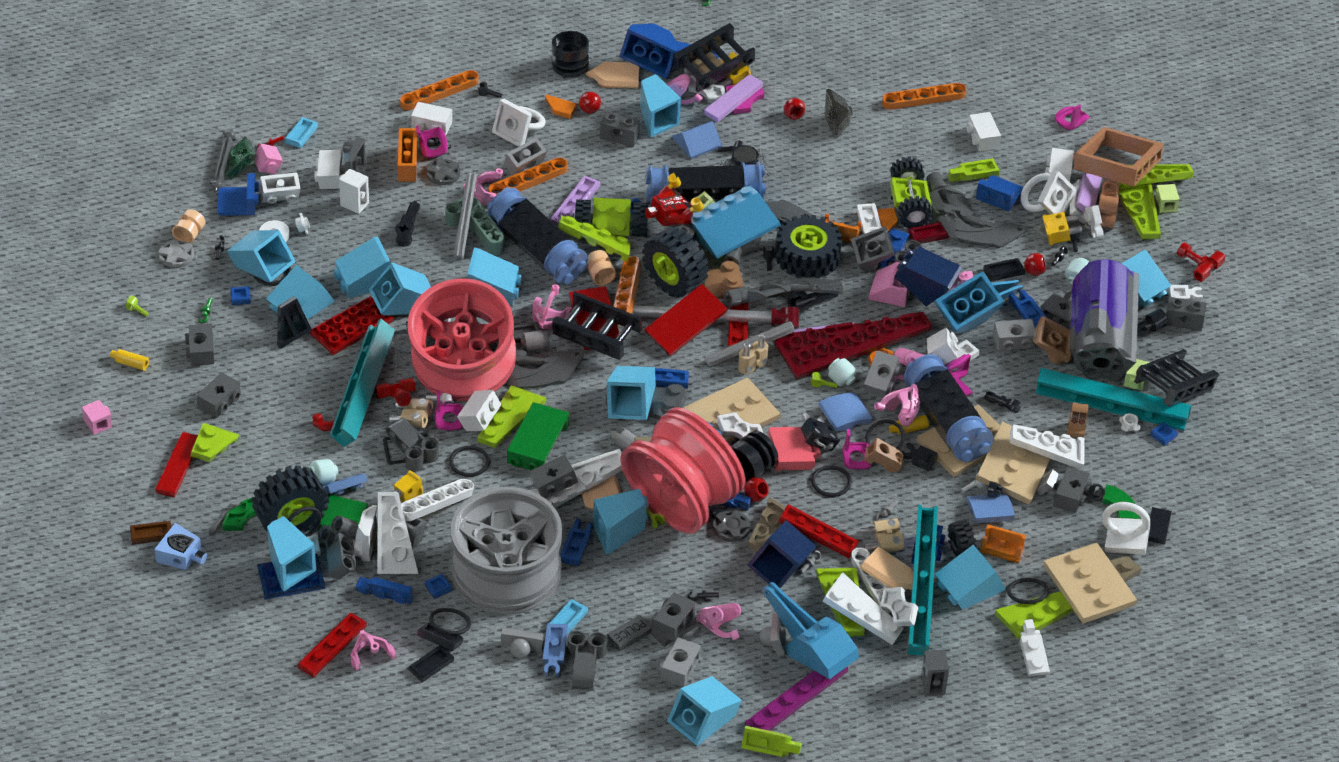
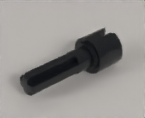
(803, 301)
(1152, 322)

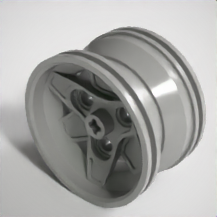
(503, 530)

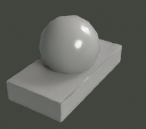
(774, 635)
(521, 642)

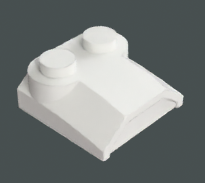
(366, 534)

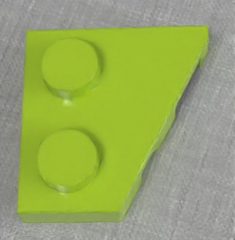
(212, 442)

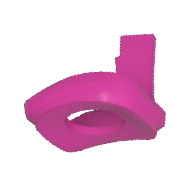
(1078, 117)
(428, 134)
(963, 364)
(442, 409)
(848, 448)

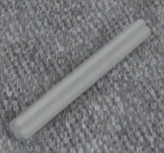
(465, 215)
(734, 350)

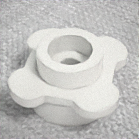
(302, 223)
(1129, 422)

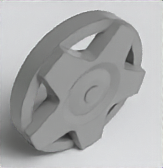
(175, 251)

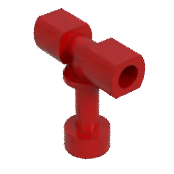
(1205, 263)
(398, 391)

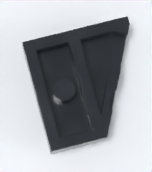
(291, 322)

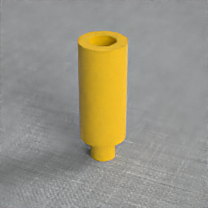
(130, 359)
(918, 423)

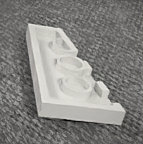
(1055, 447)
(590, 473)
(394, 544)
(859, 607)

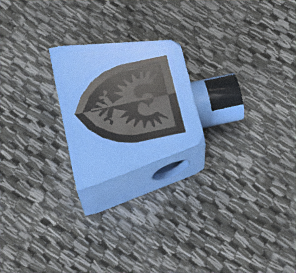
(179, 548)

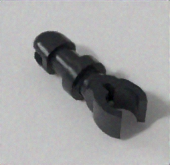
(1011, 404)

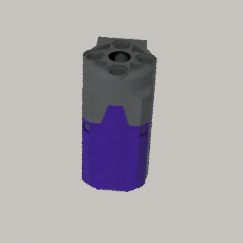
(1104, 319)

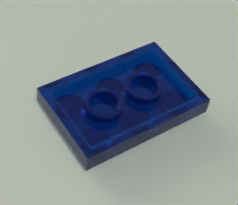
(271, 586)

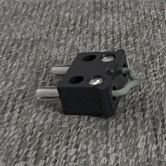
(819, 433)

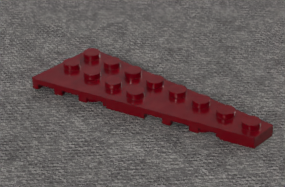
(818, 348)

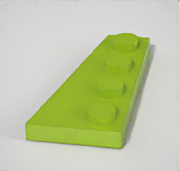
(1167, 172)
(1141, 208)
(595, 236)
(509, 415)
(827, 578)
(1043, 613)

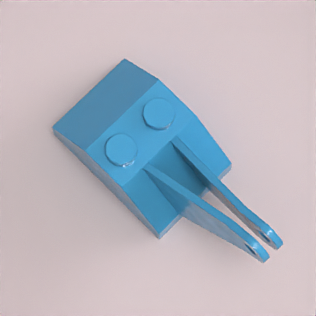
(974, 301)
(818, 645)

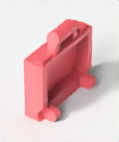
(792, 449)

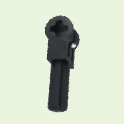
(406, 226)

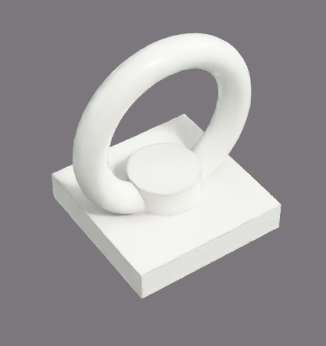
(514, 122)
(1055, 195)
(1125, 534)

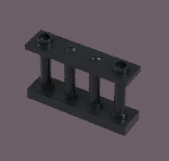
(712, 43)
(597, 340)
(1182, 390)

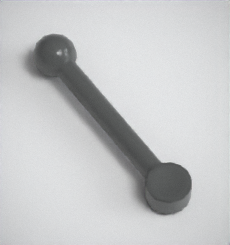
(212, 530)

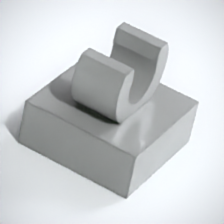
(1048, 483)

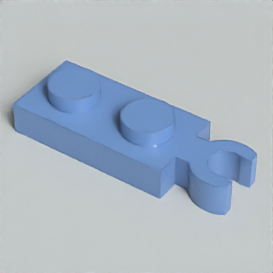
(338, 486)
(555, 647)

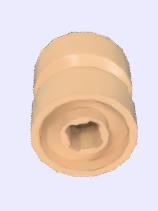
(188, 226)
(600, 268)

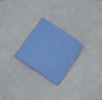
(845, 411)
(991, 509)

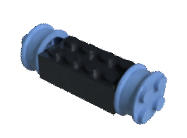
(713, 180)
(537, 236)
(949, 408)

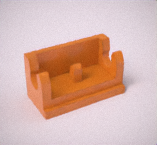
(847, 231)
(1003, 543)

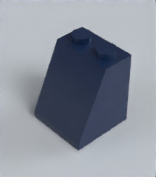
(926, 274)
(781, 555)

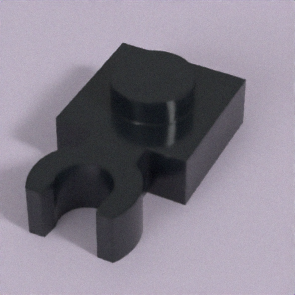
(922, 458)

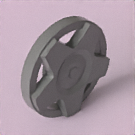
(443, 169)
(731, 523)

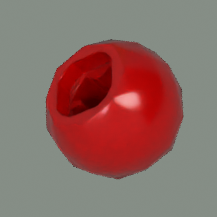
(590, 102)
(794, 108)
(1035, 264)
(756, 489)

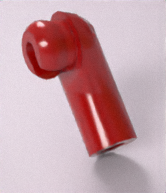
(321, 424)

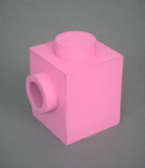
(267, 159)
(97, 417)

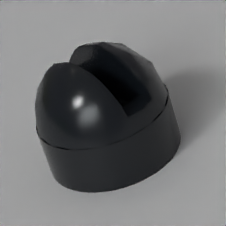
(994, 489)
(1100, 493)

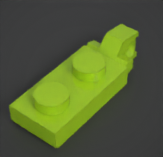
(974, 170)
(769, 742)

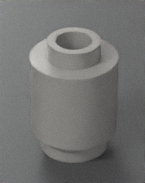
(534, 340)

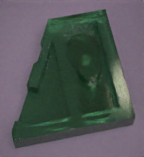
(241, 155)

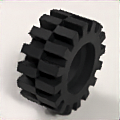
(960, 536)

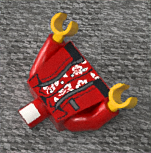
(670, 207)

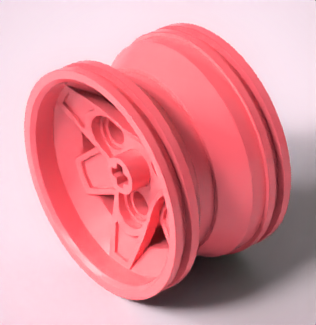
(460, 367)
(683, 469)

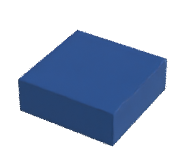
(240, 295)
(1164, 433)
(438, 586)

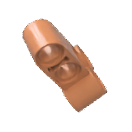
(1108, 203)

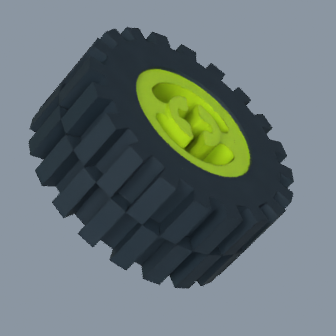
(799, 250)
(675, 262)
(287, 493)

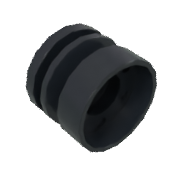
(570, 53)
(755, 454)

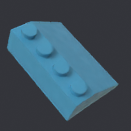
(733, 221)

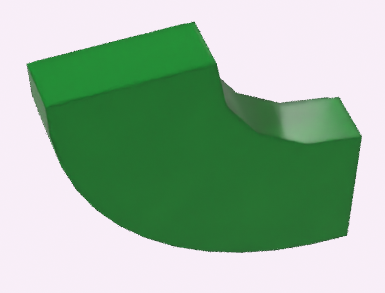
(1116, 495)
(239, 516)

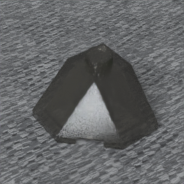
(836, 113)

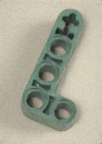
(480, 224)

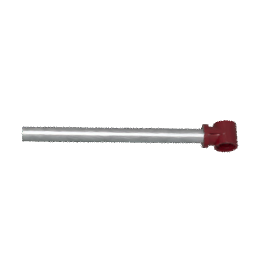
(776, 317)

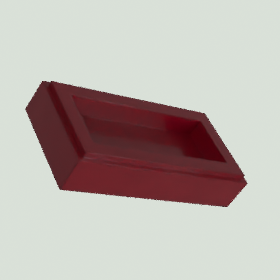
(928, 233)

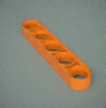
(444, 84)
(931, 92)
(533, 173)
(630, 283)

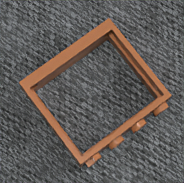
(1149, 150)

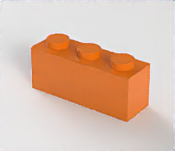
(407, 155)

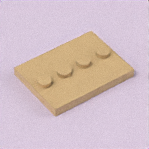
(740, 398)
(946, 457)
(1012, 467)
(1090, 582)

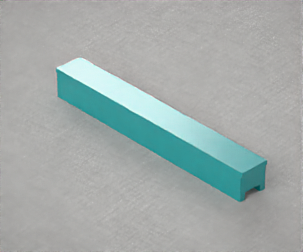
(362, 383)
(1111, 398)
(923, 579)

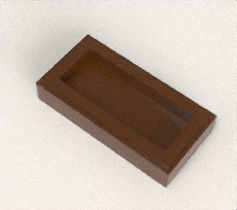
(149, 532)

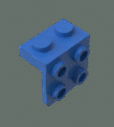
(998, 192)
(239, 199)

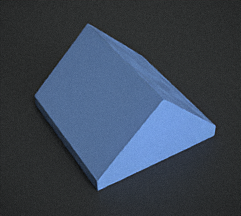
(698, 139)

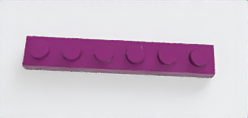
(792, 700)

